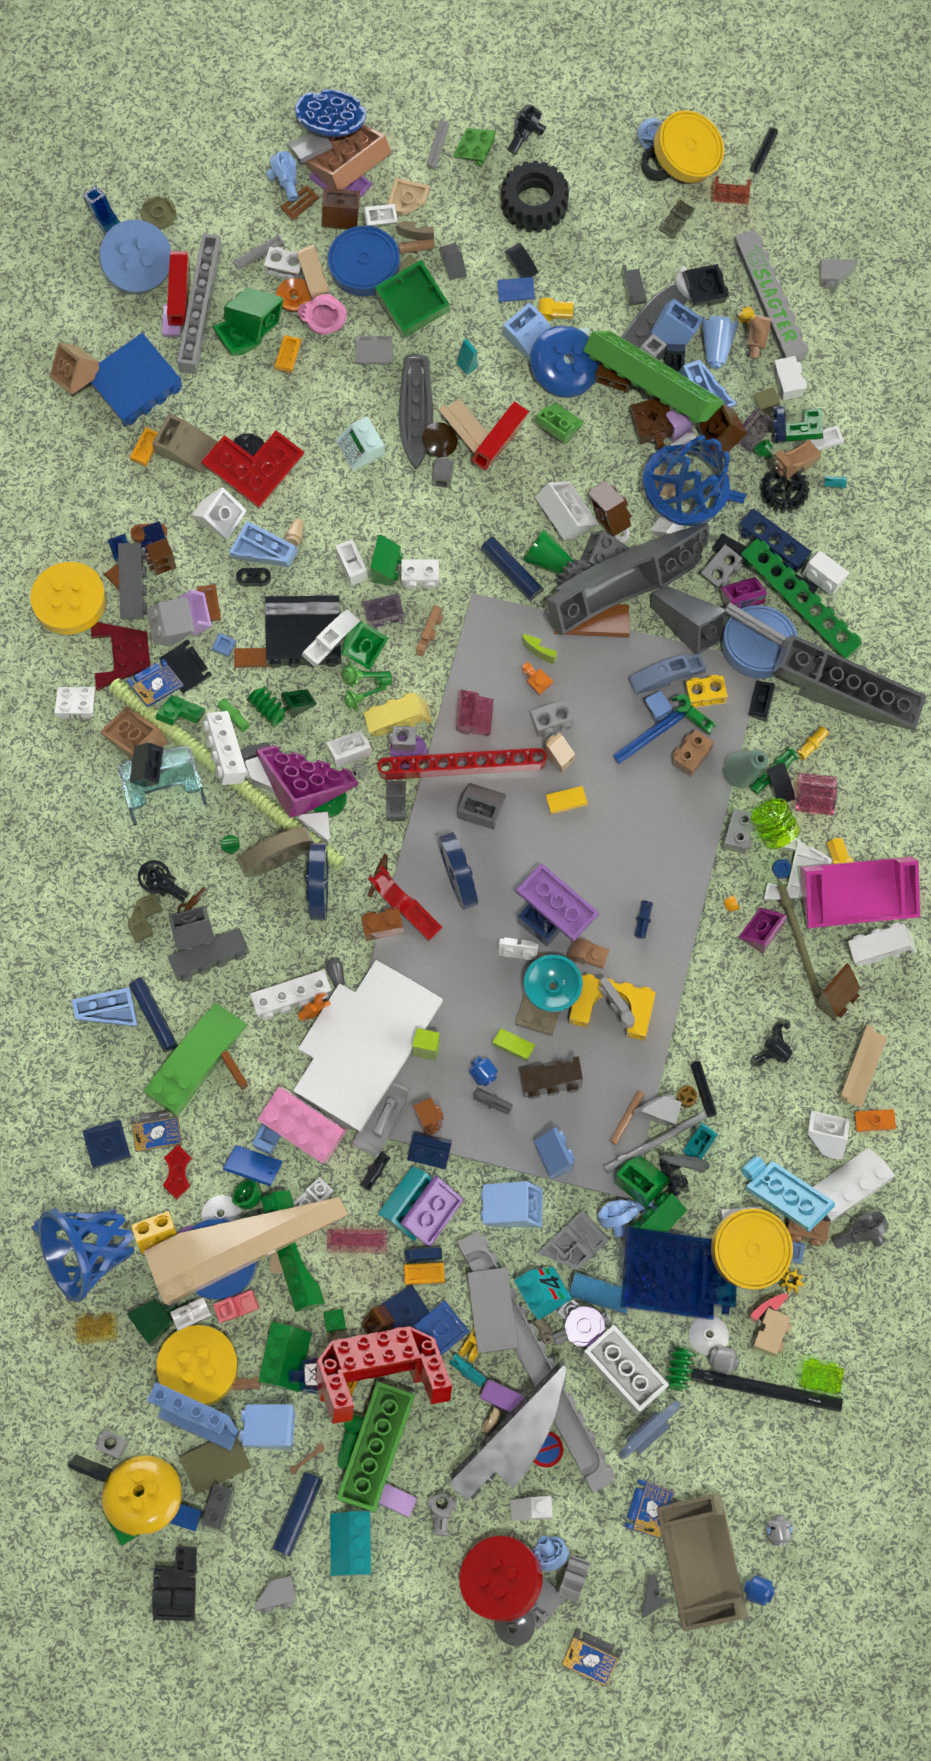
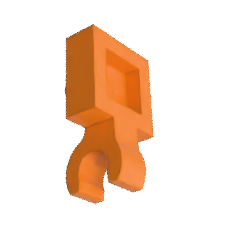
(539, 680)
(312, 1009)

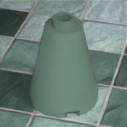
(744, 767)

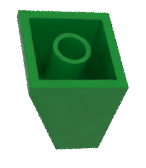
(254, 312)

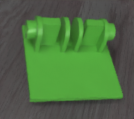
(475, 145)

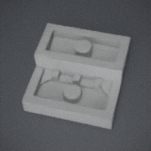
(309, 146)

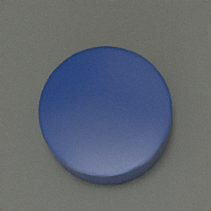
(781, 869)

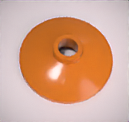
(293, 287)

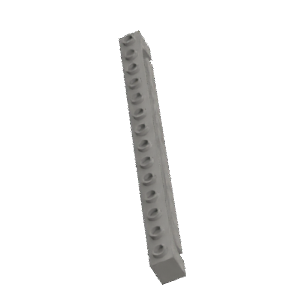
(537, 1365)

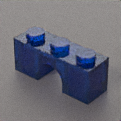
(153, 533)

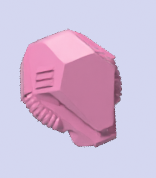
(323, 314)

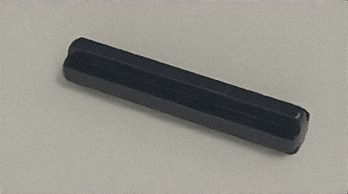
(764, 150)
(703, 1089)

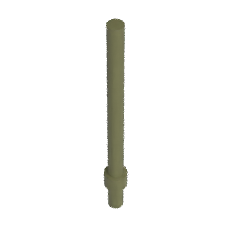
(787, 904)

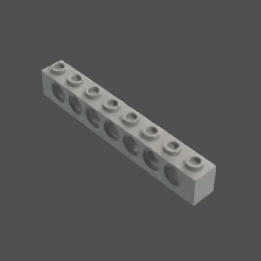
(199, 303)

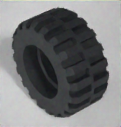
(534, 176)

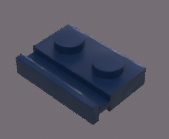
(429, 1150)

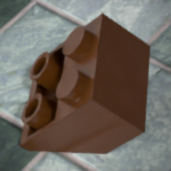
(340, 208)

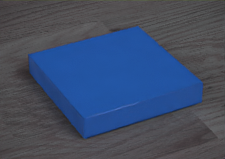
(443, 1326)

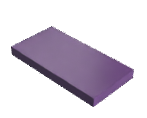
(557, 902)

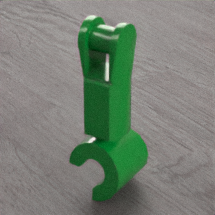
(693, 714)
(349, 1440)

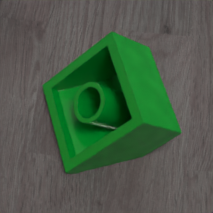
(386, 561)

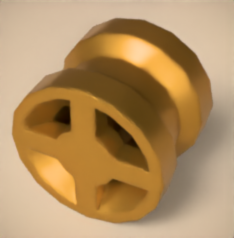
(688, 1093)

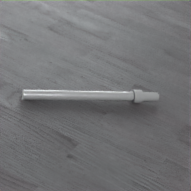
(623, 1159)

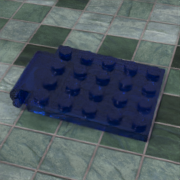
(673, 1275)

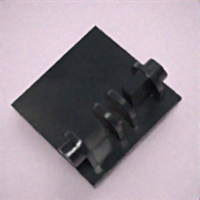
(678, 1181)

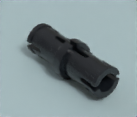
(374, 1171)

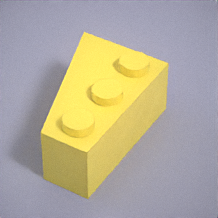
(399, 712)

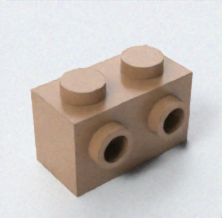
(693, 753)
(816, 1237)

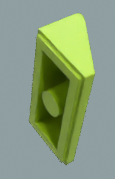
(513, 1045)

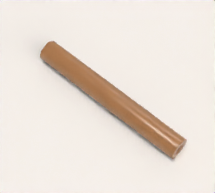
(627, 1117)

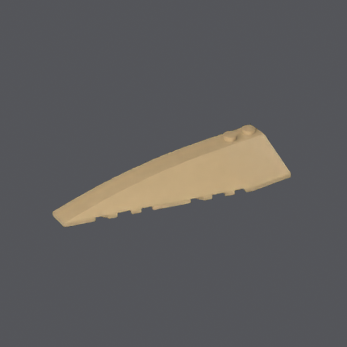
(214, 1252)

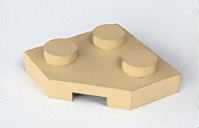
(408, 196)

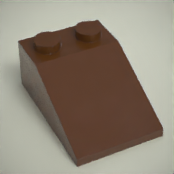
(839, 993)

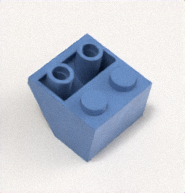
(676, 323)
(554, 1153)

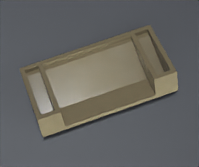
(702, 1562)

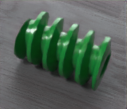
(267, 706)
(679, 1369)

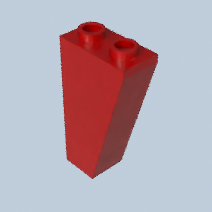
(178, 288)
(500, 436)

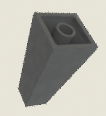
(692, 619)

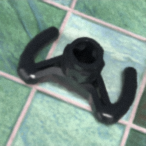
(774, 1046)

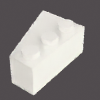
(881, 944)

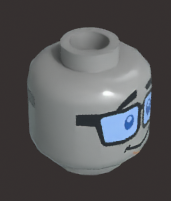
(779, 1530)

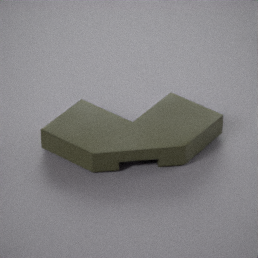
(143, 908)

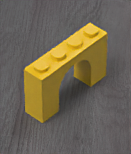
(638, 999)

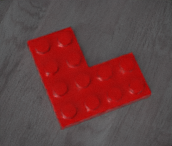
(257, 475)

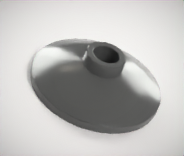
(524, 1630)

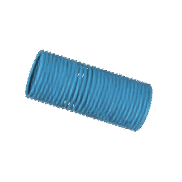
(597, 1292)

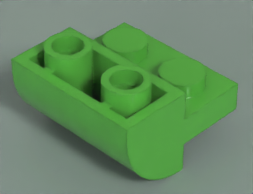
(558, 422)

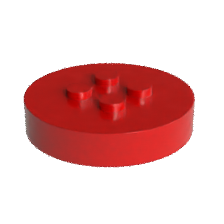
(501, 1579)

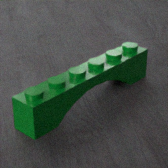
(302, 1287)

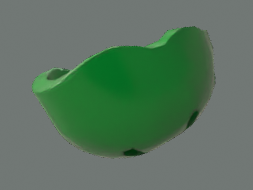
(250, 1197)

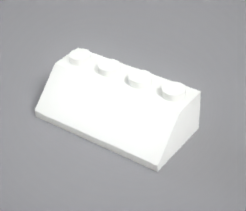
(854, 1182)
(625, 1370)

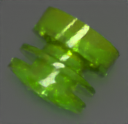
(775, 823)

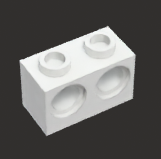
(282, 268)
(351, 562)

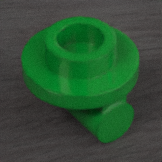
(230, 844)

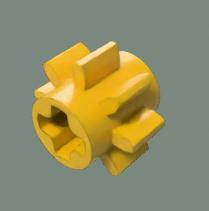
(793, 1275)

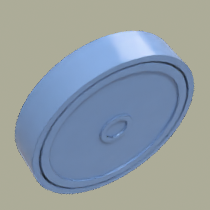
(135, 256)
(750, 651)

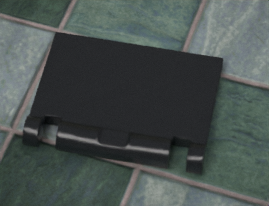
(187, 665)

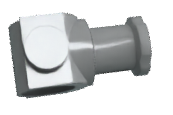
(441, 1514)

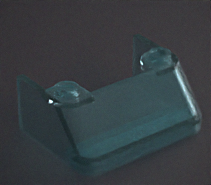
(176, 768)

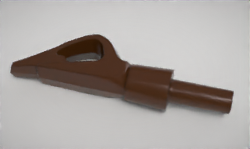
(383, 862)
(192, 902)

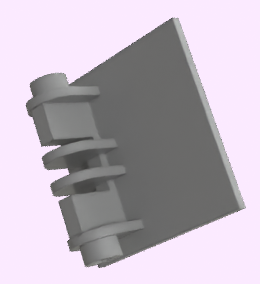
(546, 1604)

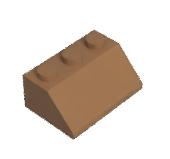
(73, 367)

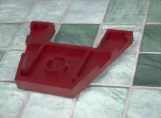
(129, 652)

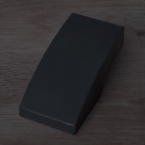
(521, 261)
(780, 782)

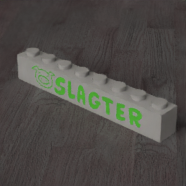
(770, 295)

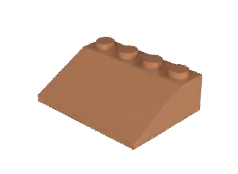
(350, 157)

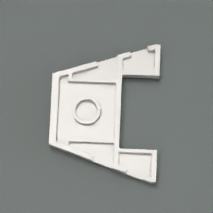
(803, 857)

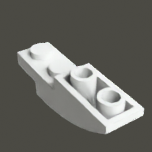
(330, 638)

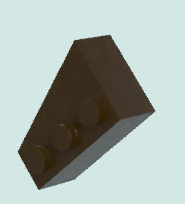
(551, 1079)

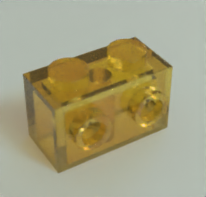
(96, 1331)

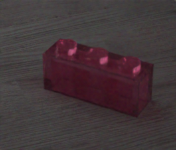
(357, 1241)

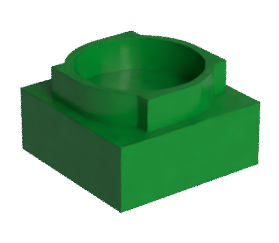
(412, 298)

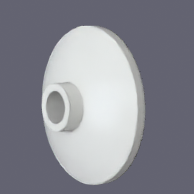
(219, 1203)
(698, 1337)

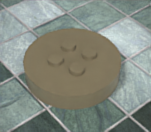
(275, 852)

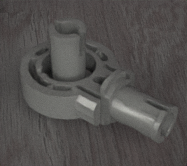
(866, 1228)

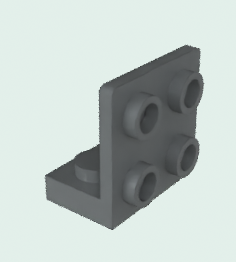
(602, 547)

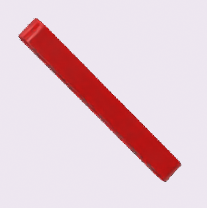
(453, 759)

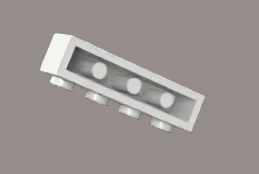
(224, 748)
(290, 995)

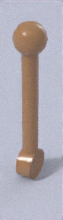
(320, 1448)

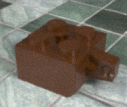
(651, 421)
(724, 427)
(610, 508)

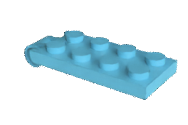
(786, 1193)

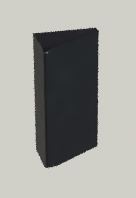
(762, 700)
(90, 1468)

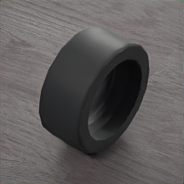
(650, 173)

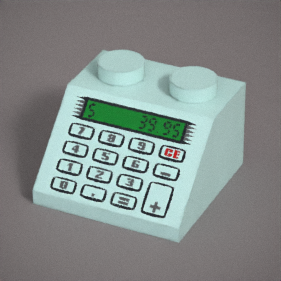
(360, 443)

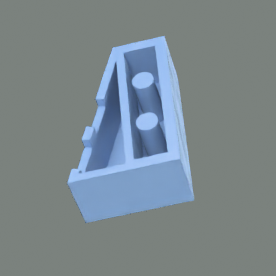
(107, 1008)

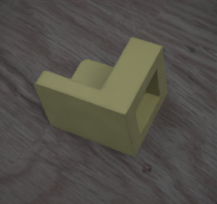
(767, 400)

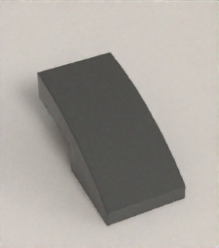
(396, 801)

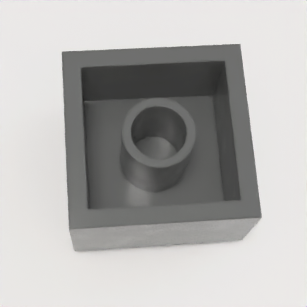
(191, 928)

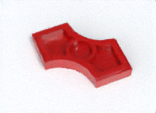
(177, 1162)

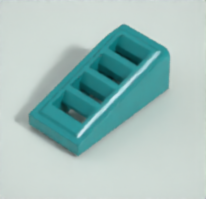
(467, 357)

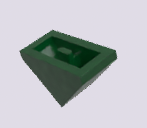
(297, 701)

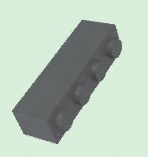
(131, 581)
(204, 957)

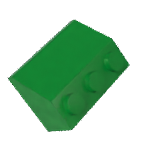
(283, 1352)

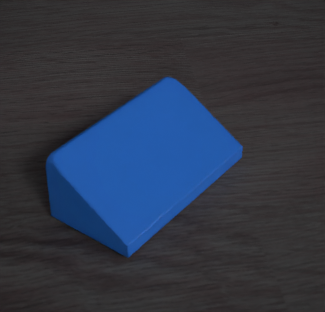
(516, 289)
(187, 1517)

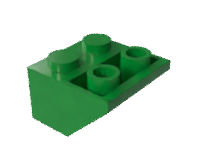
(641, 1180)

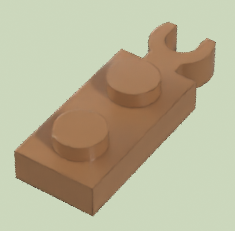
(429, 631)

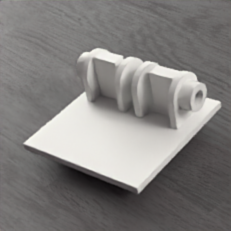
(75, 701)

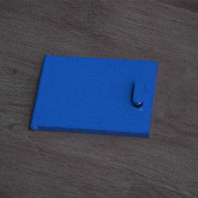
(252, 1165)

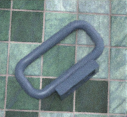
(649, 1431)

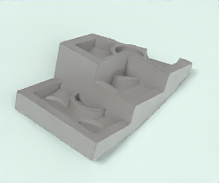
(575, 1242)

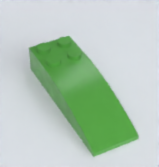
(194, 1059)

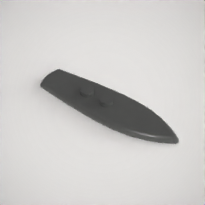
(642, 324)
(415, 406)

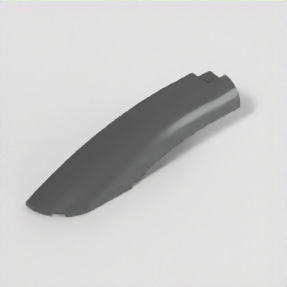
(626, 576)

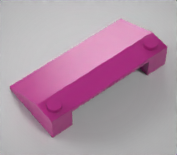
(860, 891)

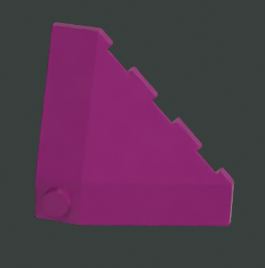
(301, 783)

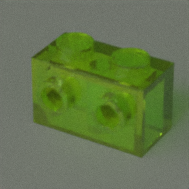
(821, 1376)

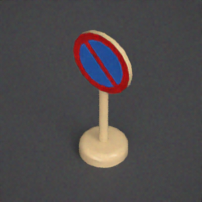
(550, 1452)

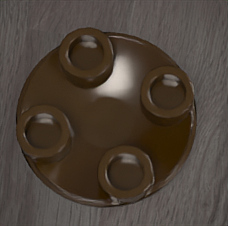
(439, 439)

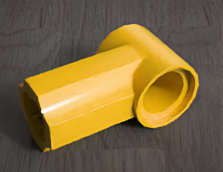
(552, 309)
(838, 851)

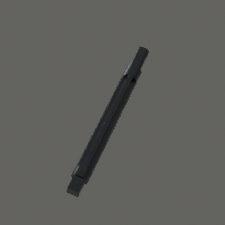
(767, 1390)

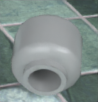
(724, 1360)

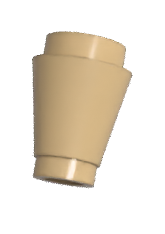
(295, 532)

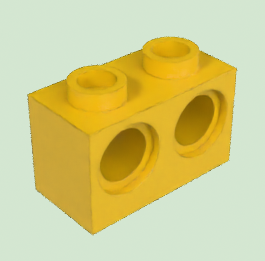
(707, 696)
(153, 1231)

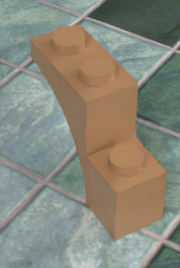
(800, 458)

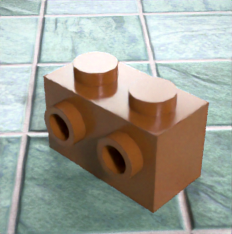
(382, 924)
(428, 1116)

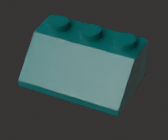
(404, 1198)
(350, 1544)

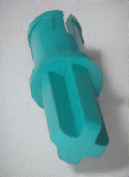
(467, 1370)

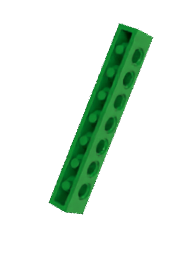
(763, 570)

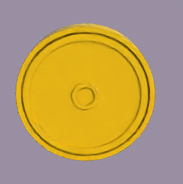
(689, 146)
(68, 598)
(751, 1248)
(198, 1364)

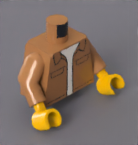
(758, 331)

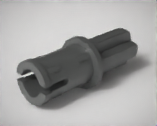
(493, 1101)

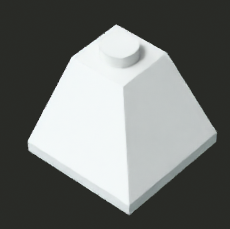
(219, 513)
(829, 1133)

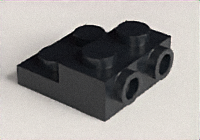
(706, 285)

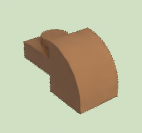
(584, 952)

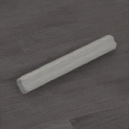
(755, 624)

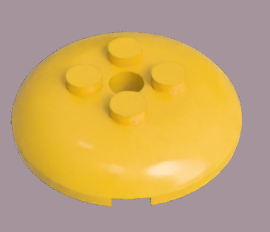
(152, 1509)

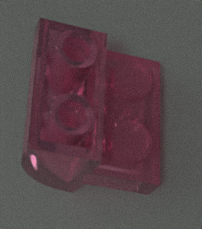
(474, 713)
(816, 793)

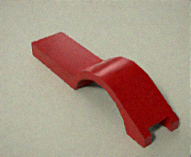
(408, 907)

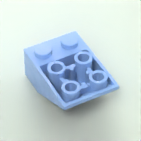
(525, 328)

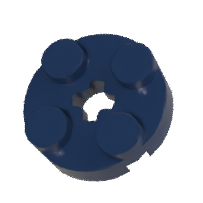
(779, 424)

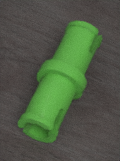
(234, 714)

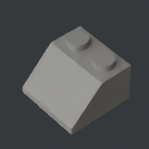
(170, 621)

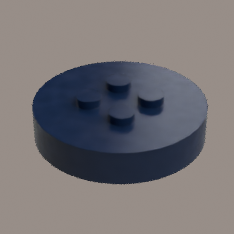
(458, 870)
(317, 881)

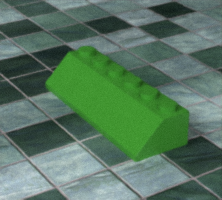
(376, 1447)

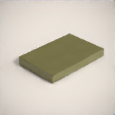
(213, 1465)

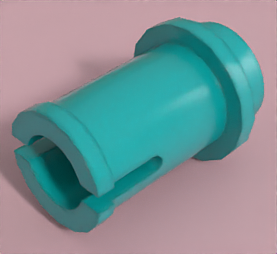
(833, 481)

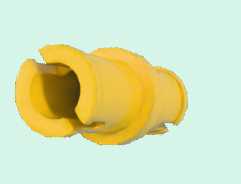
(812, 743)

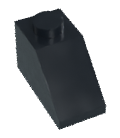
(675, 356)

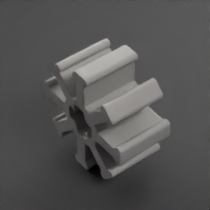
(574, 1578)

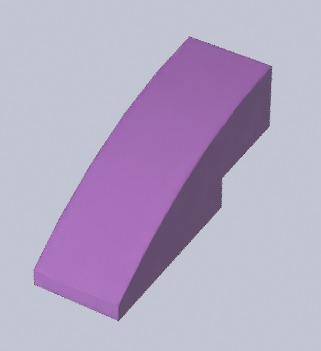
(500, 1396)

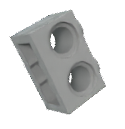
(718, 564)
(550, 714)

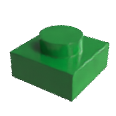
(334, 1320)

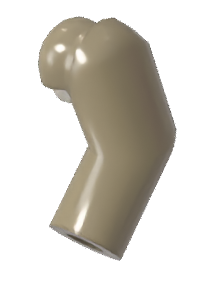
(545, 1331)

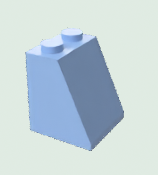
(512, 1205)
(268, 1426)

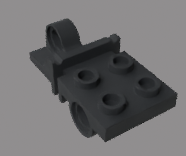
(175, 1589)

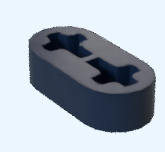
(423, 1254)

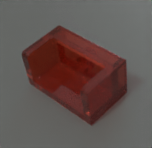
(731, 193)

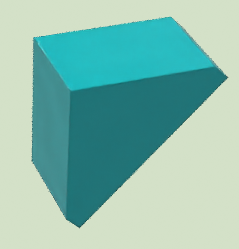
(701, 1142)

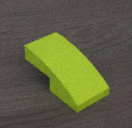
(533, 644)

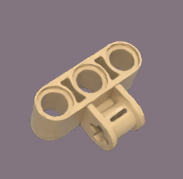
(313, 271)

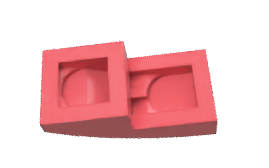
(773, 1303)
(236, 1306)

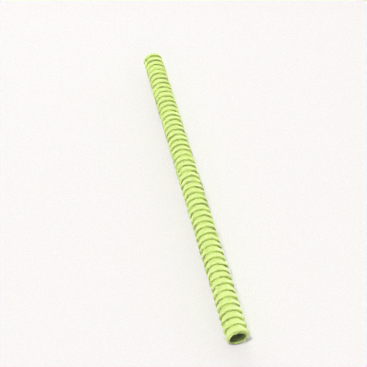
(204, 756)

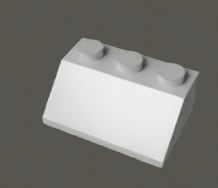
(566, 509)

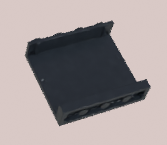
(293, 626)

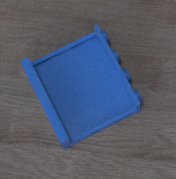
(135, 380)

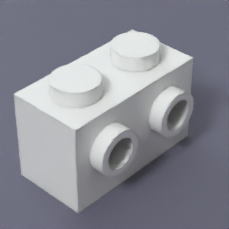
(789, 378)
(420, 573)
(825, 573)

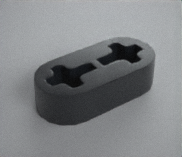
(253, 577)

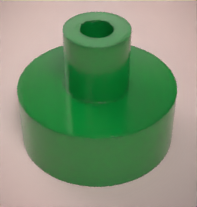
(763, 449)

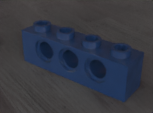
(756, 521)

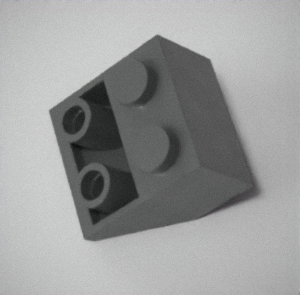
(481, 806)

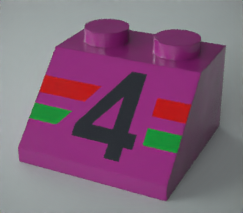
(744, 593)

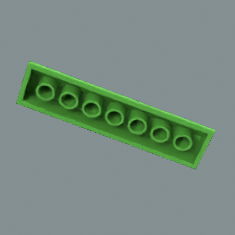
(652, 376)

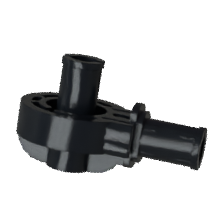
(526, 122)
(154, 875)

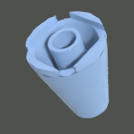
(718, 339)

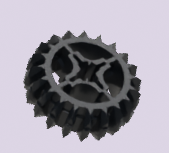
(771, 494)

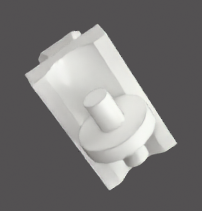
(190, 1314)

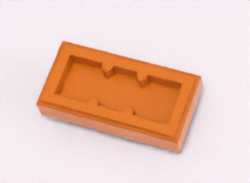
(875, 1120)

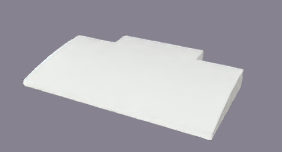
(363, 1043)

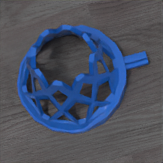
(720, 481)
(56, 1249)

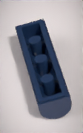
(511, 569)
(153, 1015)
(297, 1514)

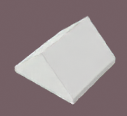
(349, 749)

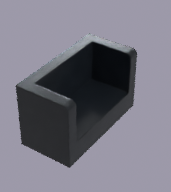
(146, 764)

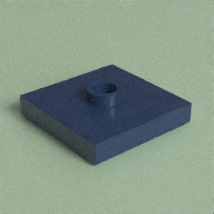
(106, 1144)
(406, 1308)

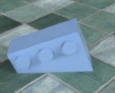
(698, 373)
(262, 547)

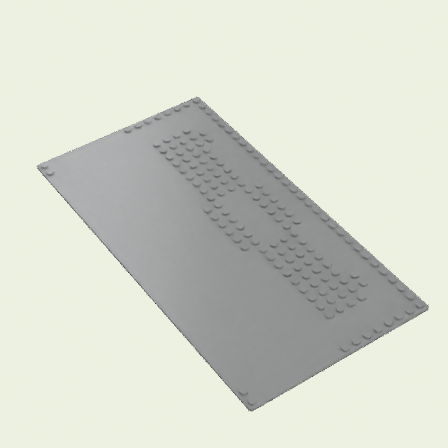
(637, 840)

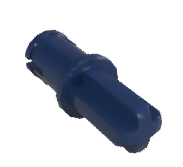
(643, 919)

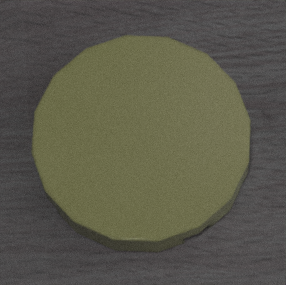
(158, 212)

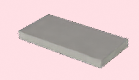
(493, 1310)

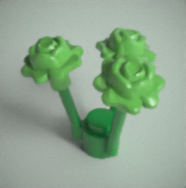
(352, 674)

